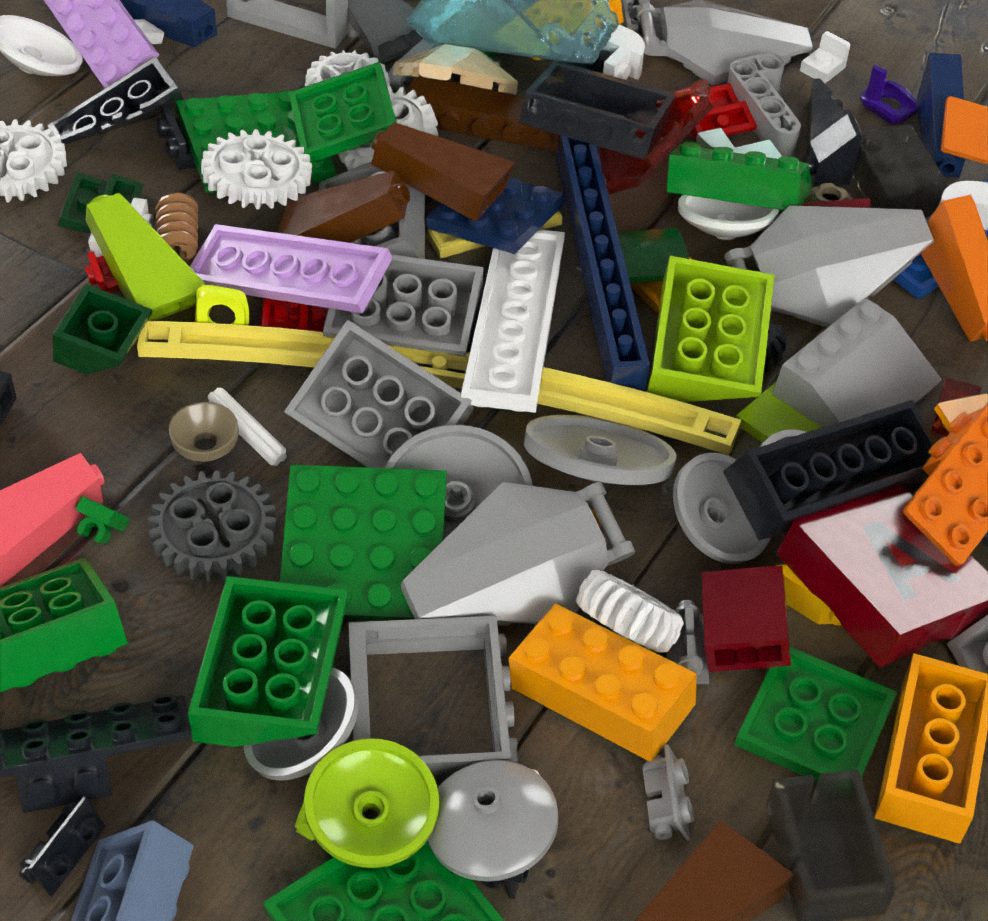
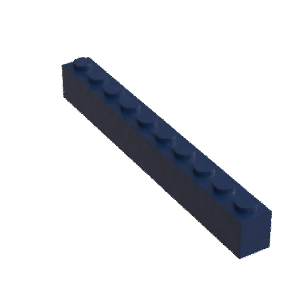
(602, 265)

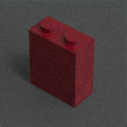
(745, 619)

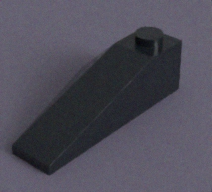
(123, 103)
(831, 138)

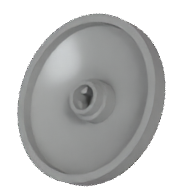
(599, 450)
(473, 462)

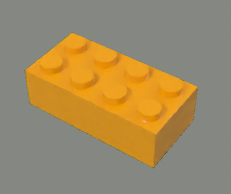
(603, 681)
(935, 749)

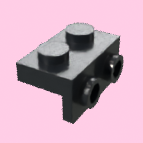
(174, 139)

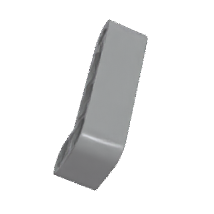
(757, 82)

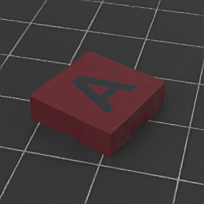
(884, 576)

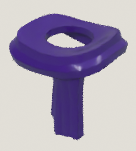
(882, 88)

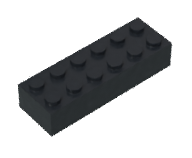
(830, 467)

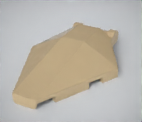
(472, 65)

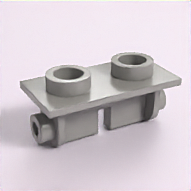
(690, 648)
(674, 809)

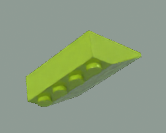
(710, 332)

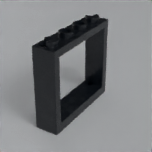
(591, 125)

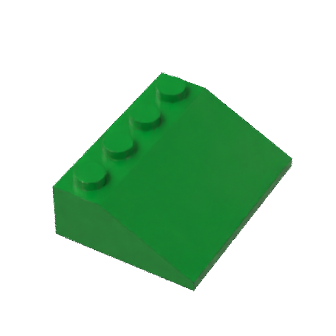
(55, 623)
(266, 662)

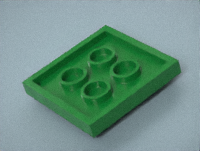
(342, 111)
(815, 717)

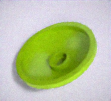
(376, 778)

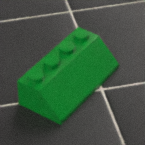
(738, 176)

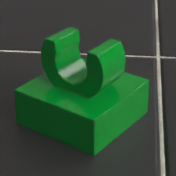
(102, 517)

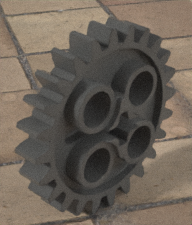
(192, 542)

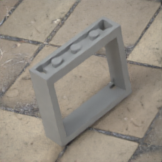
(295, 21)
(437, 636)

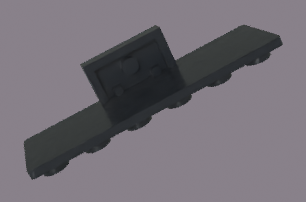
(67, 756)

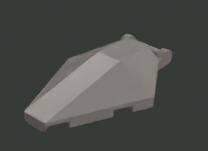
(714, 35)
(833, 256)
(518, 556)

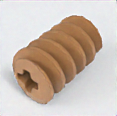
(178, 224)

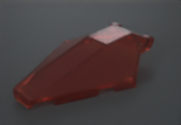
(627, 171)

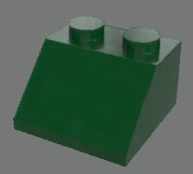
(98, 331)

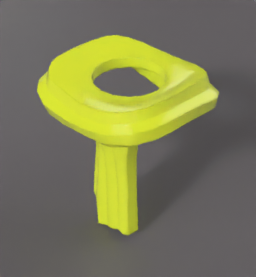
(215, 295)

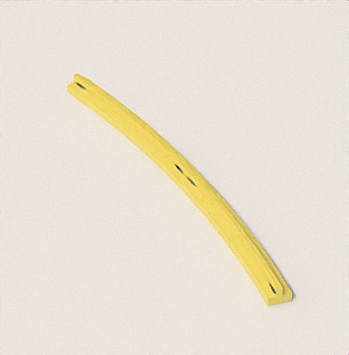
(556, 390)

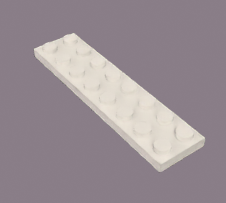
(514, 325)

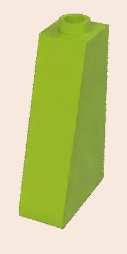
(140, 258)

